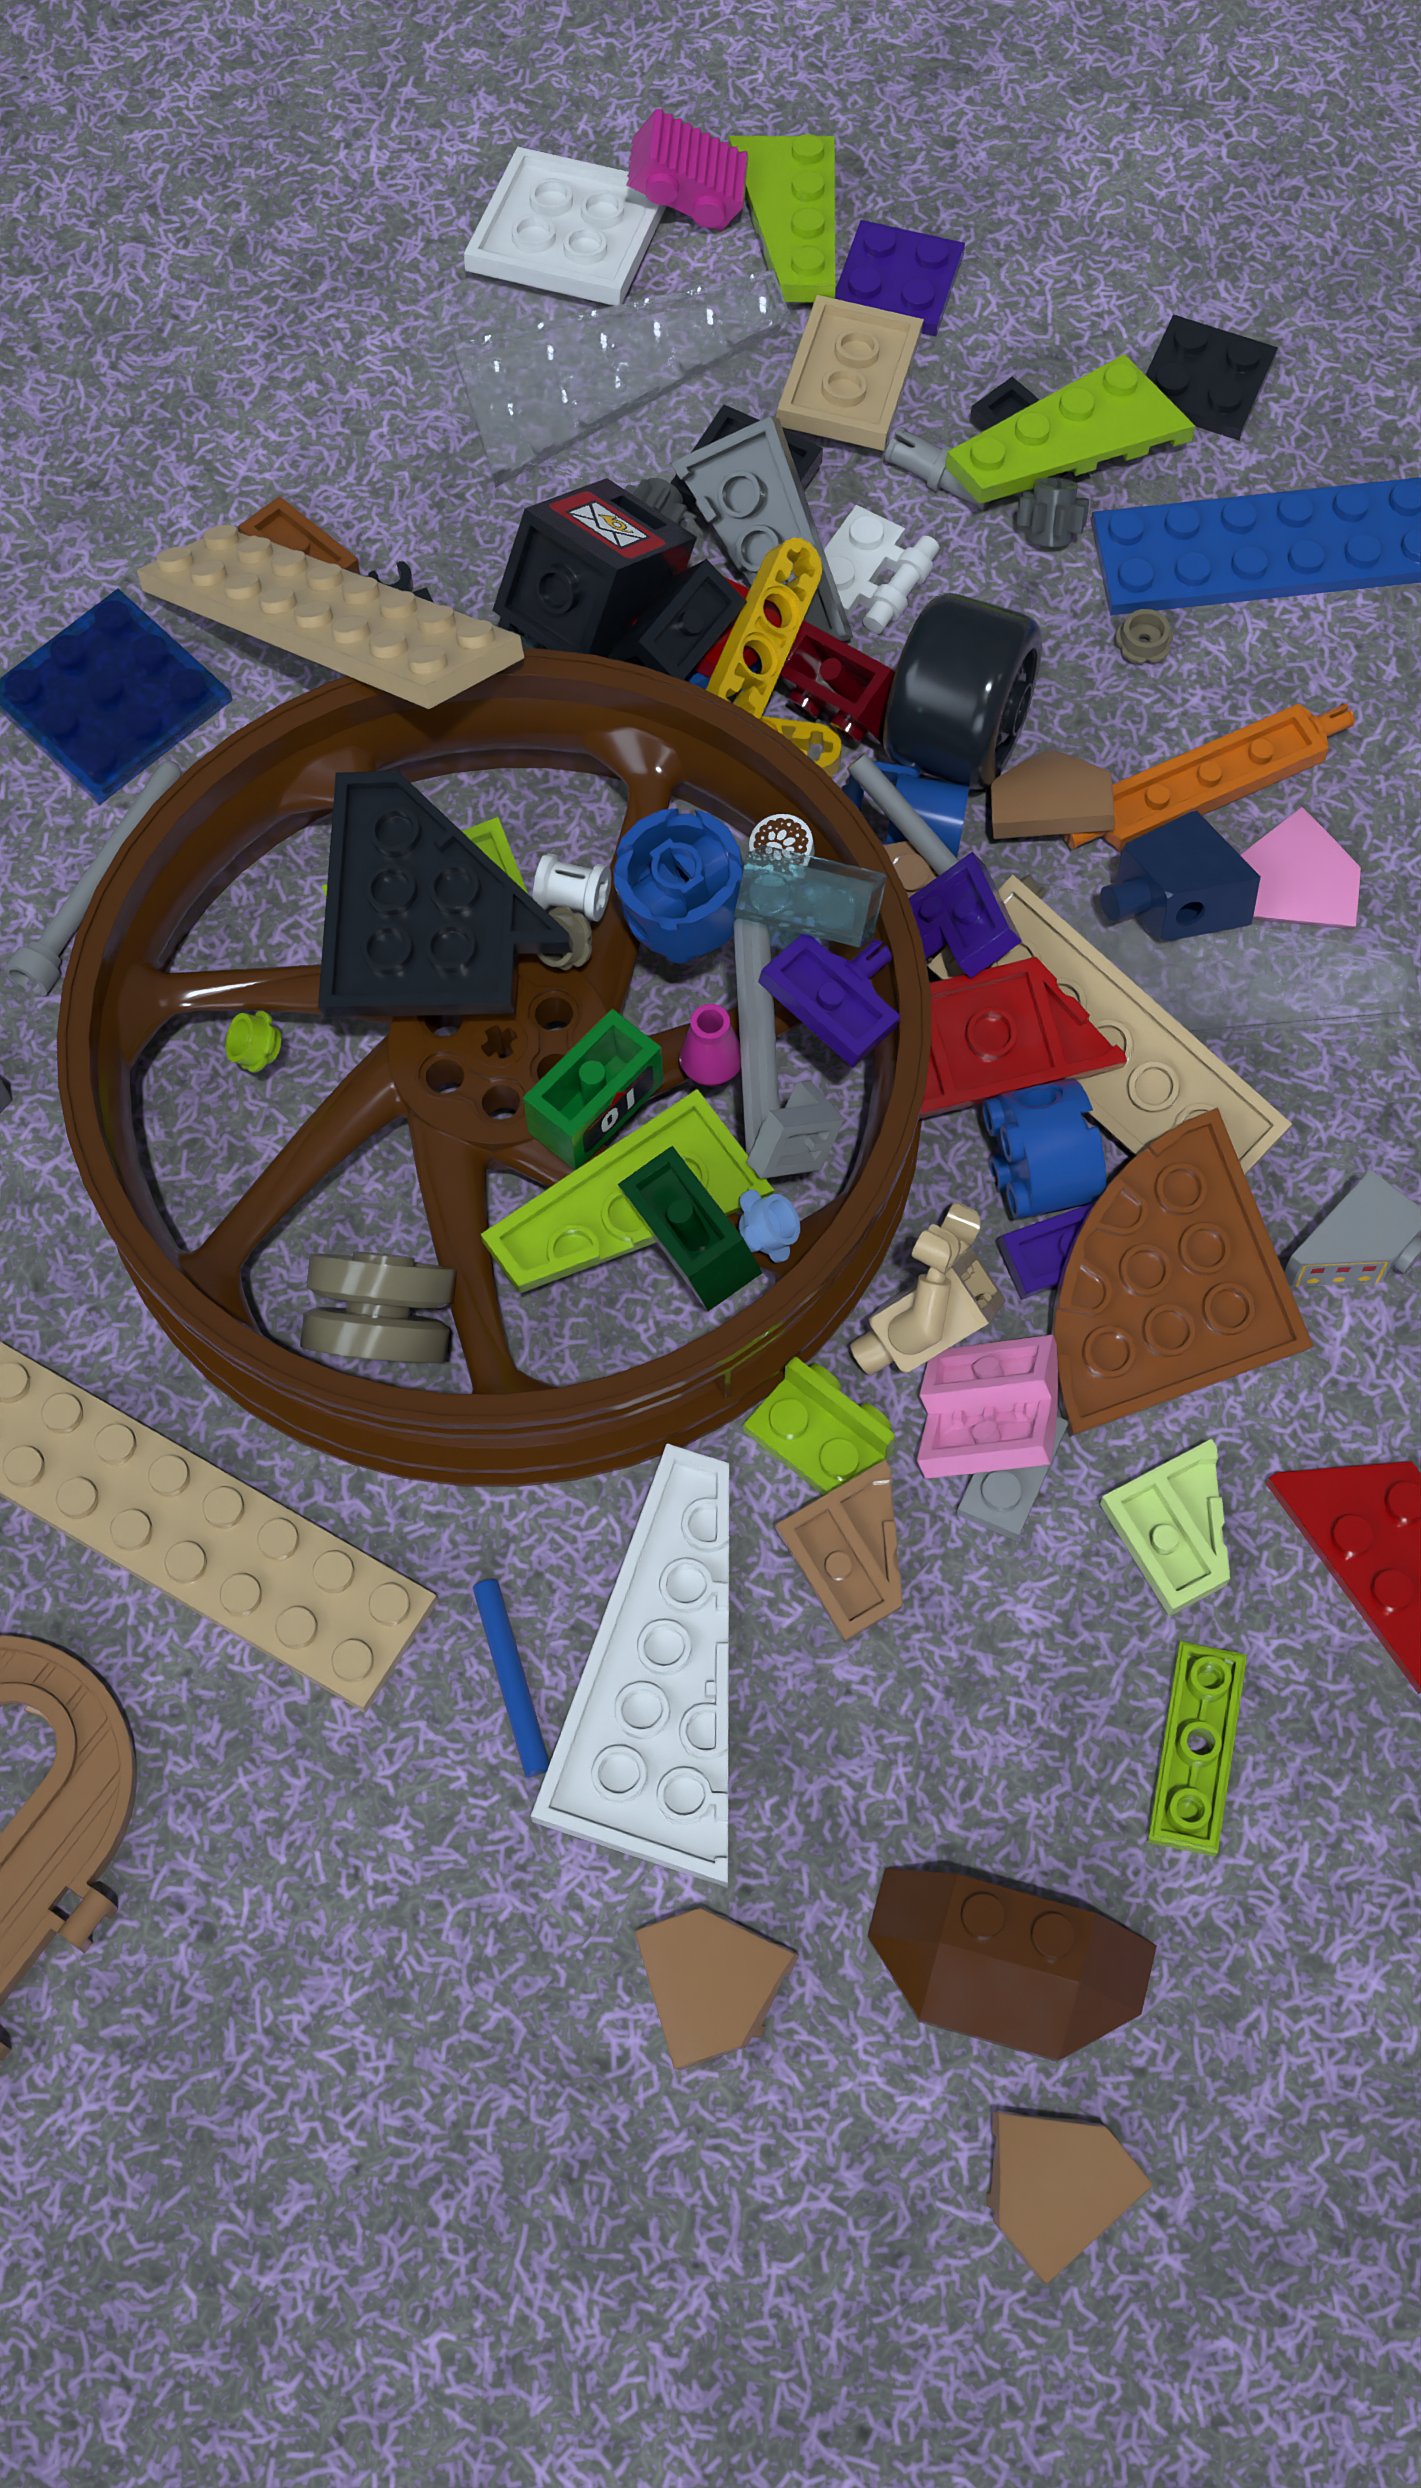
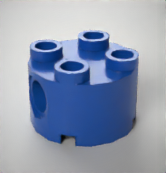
(679, 882)
(1045, 1148)

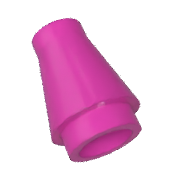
(710, 1047)

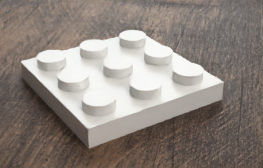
(564, 228)

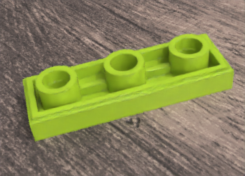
(1189, 1785)

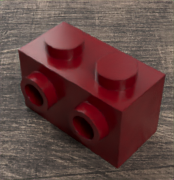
(838, 682)

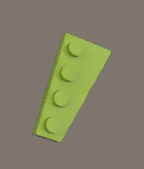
(1071, 430)

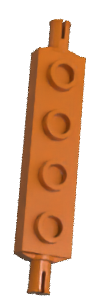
(1220, 772)

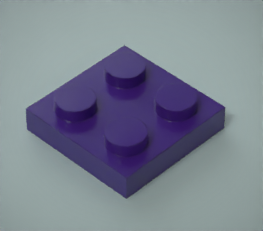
(901, 272)

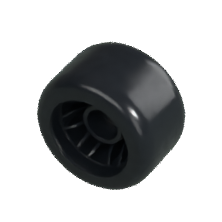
(962, 690)

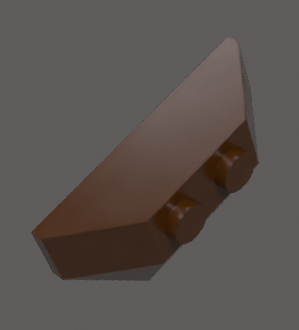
(1007, 1962)

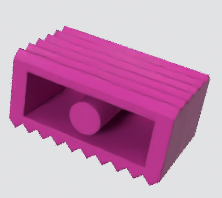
(688, 170)

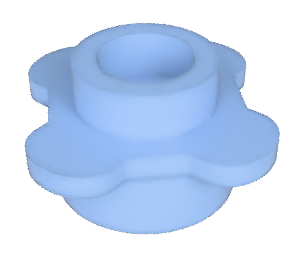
(769, 1224)

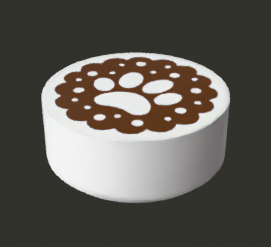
(783, 832)

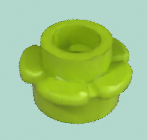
(252, 1041)

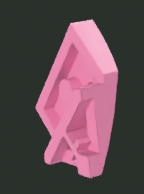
(1304, 875)

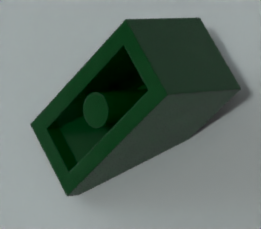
(690, 1228)

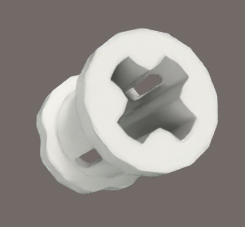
(572, 886)

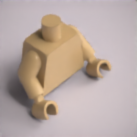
(938, 1308)

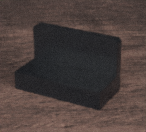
(682, 621)

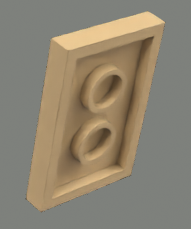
(849, 372)

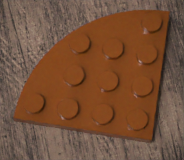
(1170, 1283)

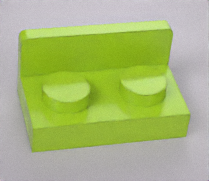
(819, 1428)

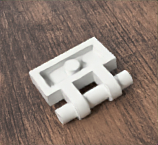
(861, 552)

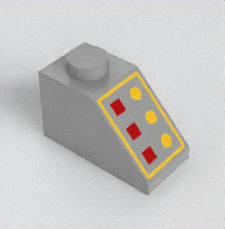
(1360, 1238)

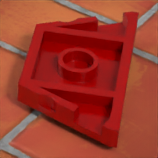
(1006, 1035)
(1369, 1539)

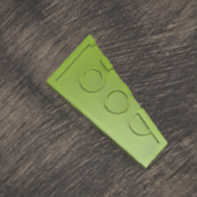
(794, 209)
(589, 1217)

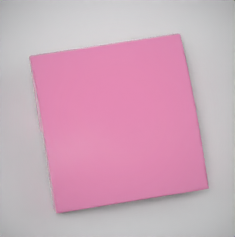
(990, 1407)

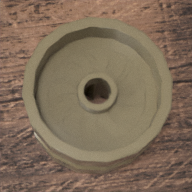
(378, 1306)

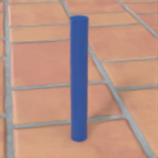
(511, 1678)

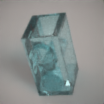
(810, 895)

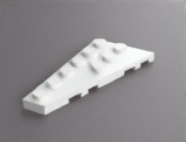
(651, 1713)

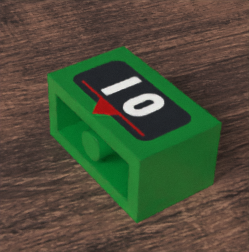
(594, 1089)

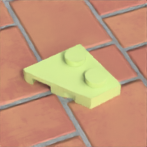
(1174, 1527)

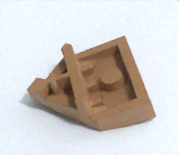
(1052, 797)
(710, 1983)
(1058, 2186)

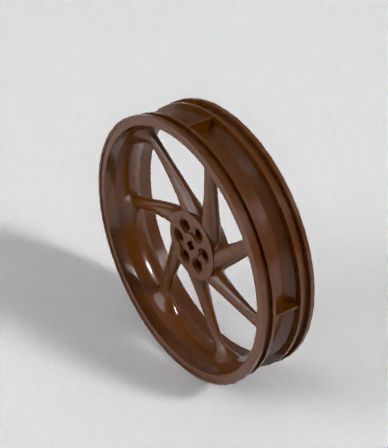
(278, 779)

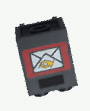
(588, 568)

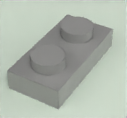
(1006, 1497)

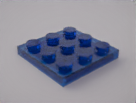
(109, 696)

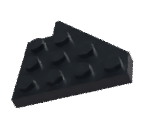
(419, 910)

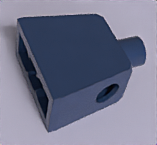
(1182, 881)

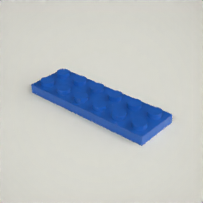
(1260, 546)

